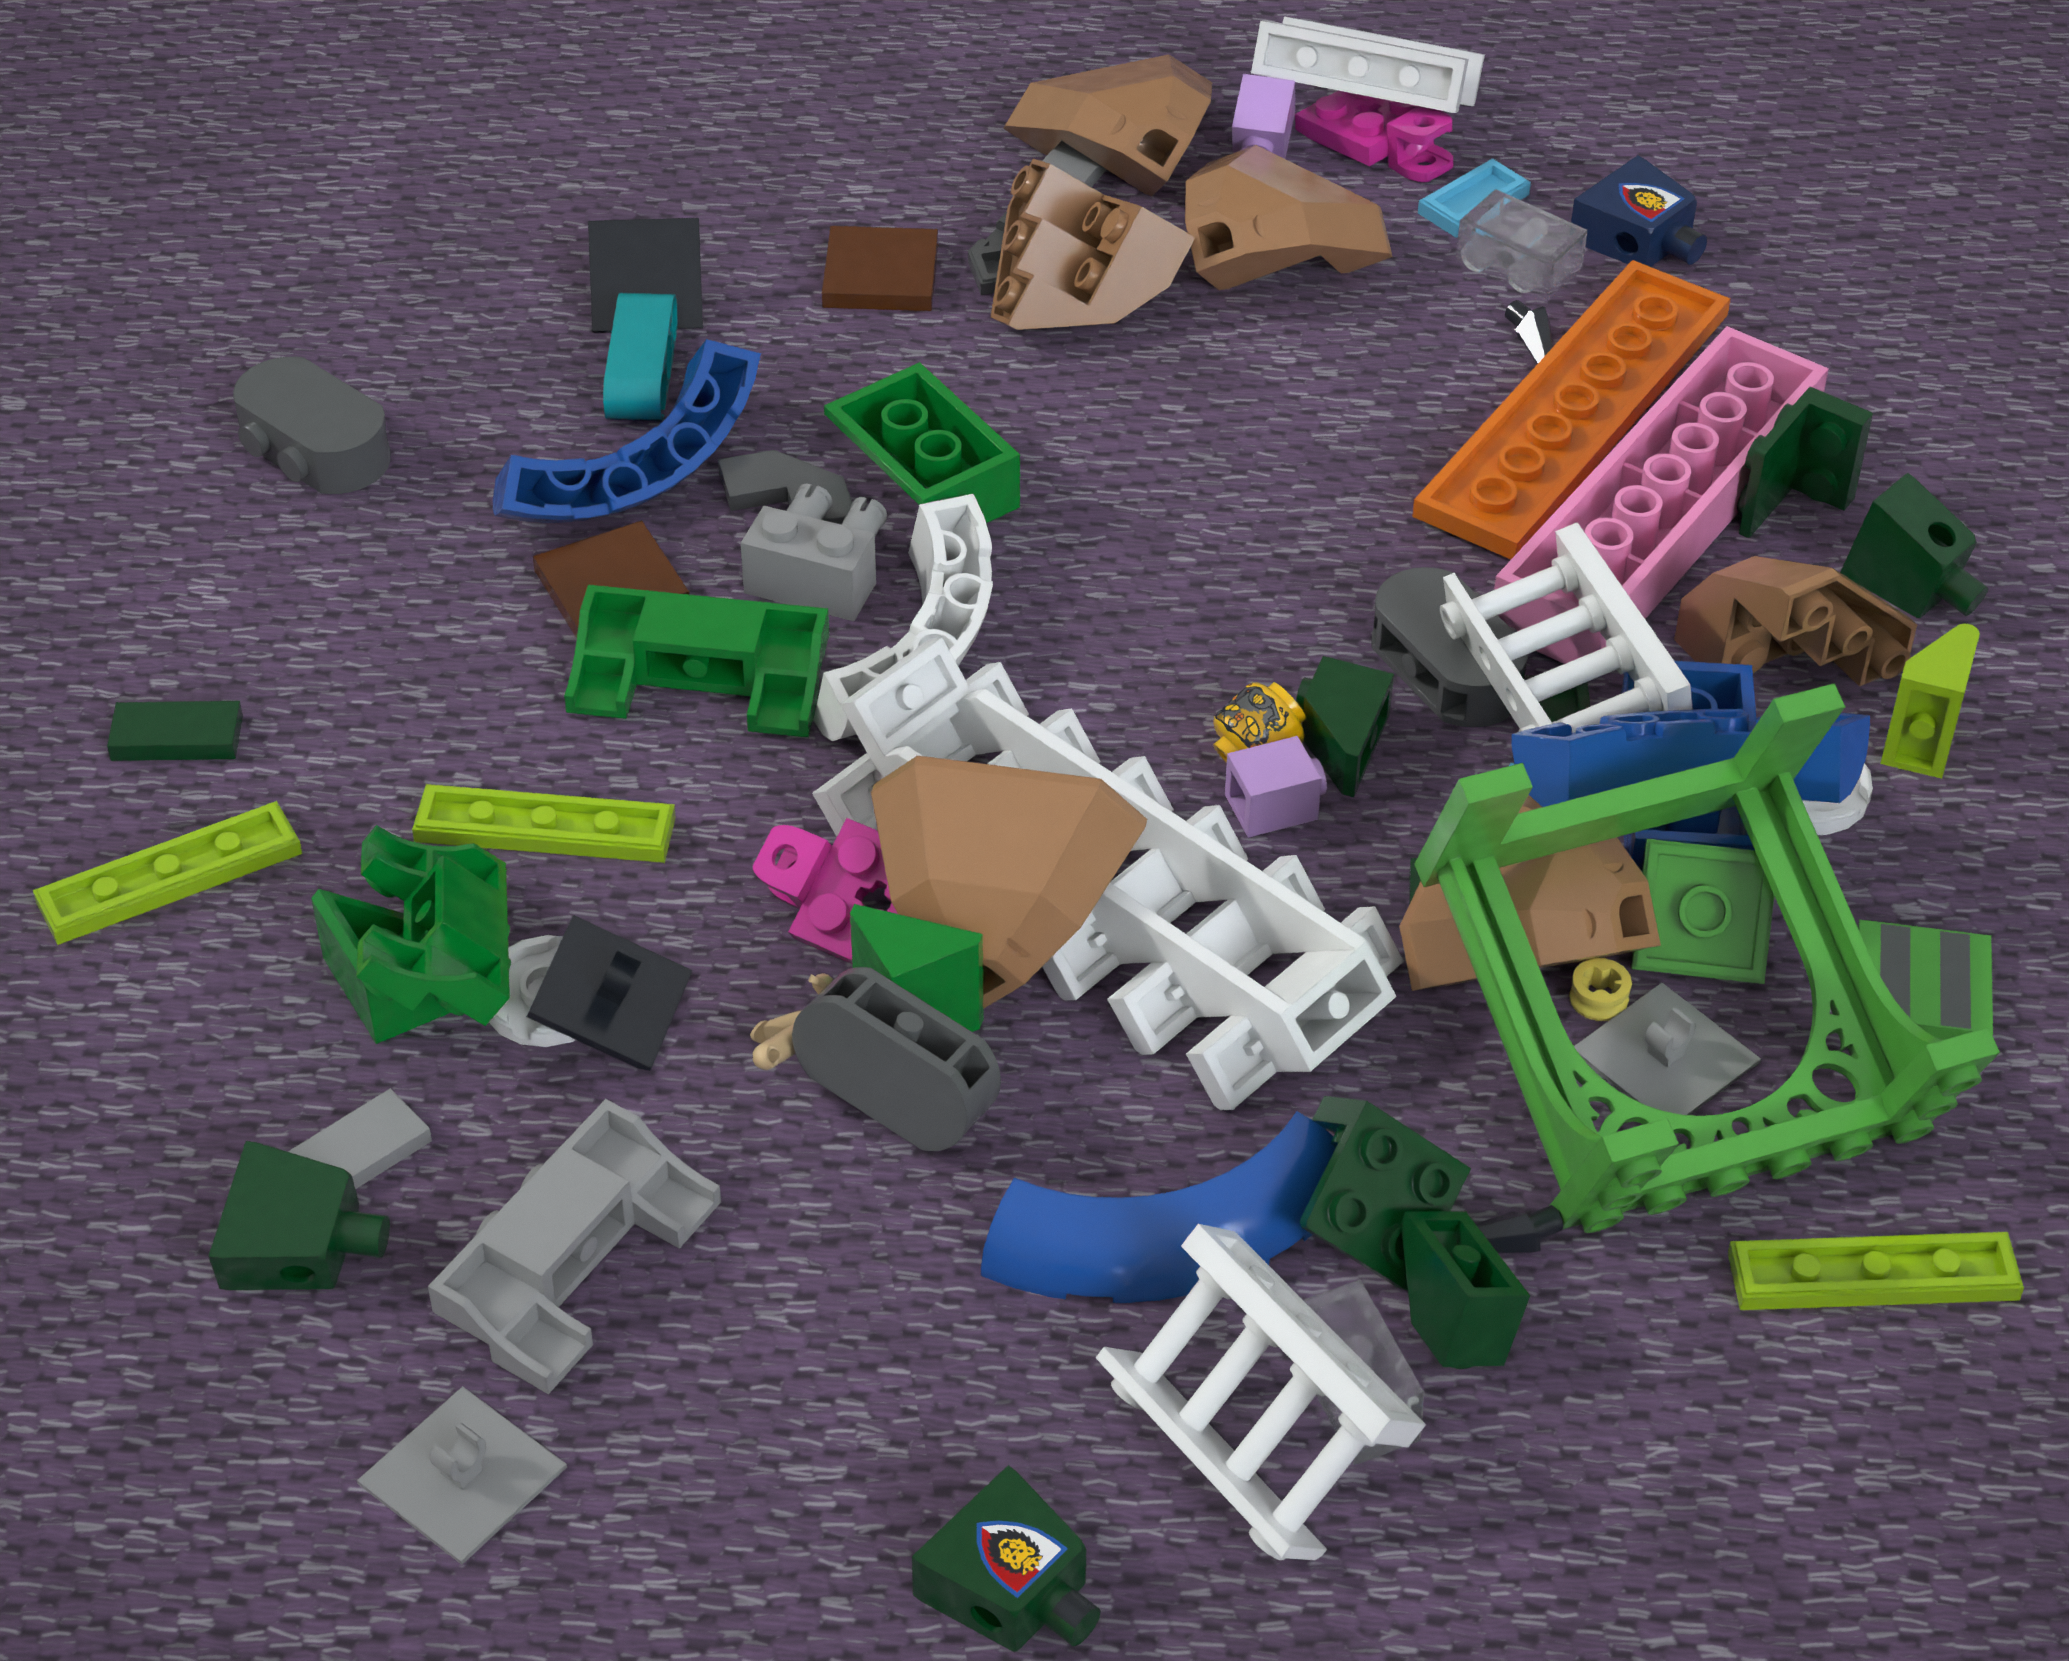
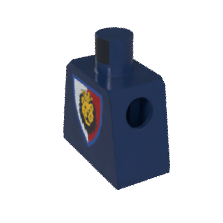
(1639, 216)

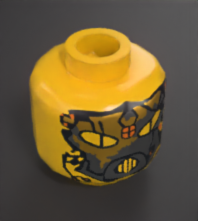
(1257, 718)

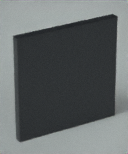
(645, 258)
(610, 994)

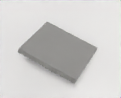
(1666, 1053)
(462, 1475)

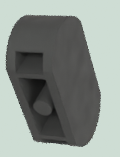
(311, 425)
(1422, 653)
(896, 1058)

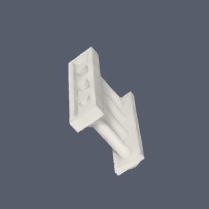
(1368, 64)
(1602, 608)
(1320, 1367)

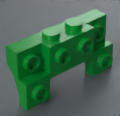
(699, 646)
(451, 926)

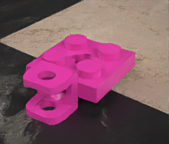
(1379, 128)
(823, 880)

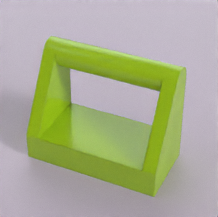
(1930, 703)

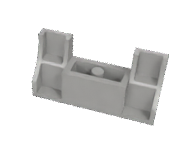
(557, 1232)

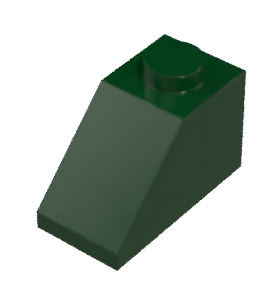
(1345, 717)
(1460, 1290)

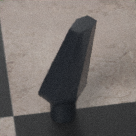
(1532, 328)
(1521, 1232)

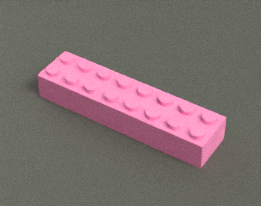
(1668, 480)

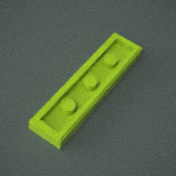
(544, 823)
(167, 872)
(1874, 1270)

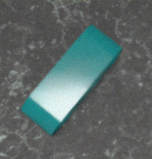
(640, 356)

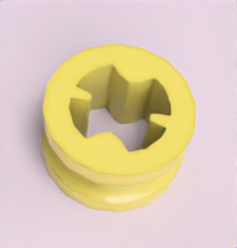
(1600, 974)

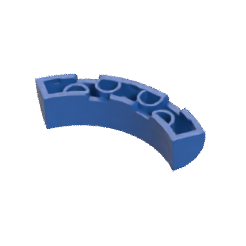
(582, 490)
(1661, 743)
(1133, 1244)

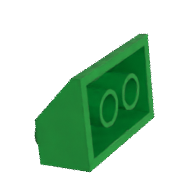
(930, 441)

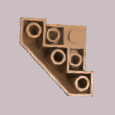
(1121, 116)
(1268, 214)
(1079, 253)
(1789, 607)
(1001, 855)
(1569, 905)

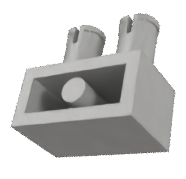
(812, 561)

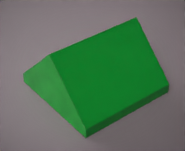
(340, 926)
(925, 959)

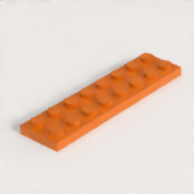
(1571, 409)

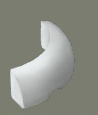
(954, 573)

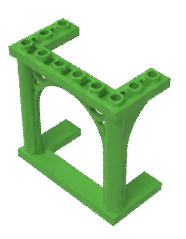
(1894, 1065)

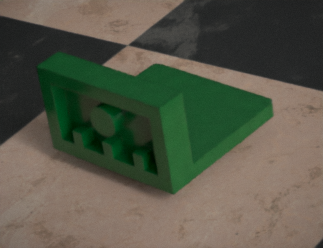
(1811, 449)
(1372, 1181)

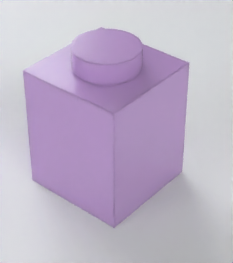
(1264, 114)
(1274, 786)

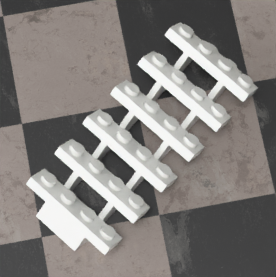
(1285, 1027)

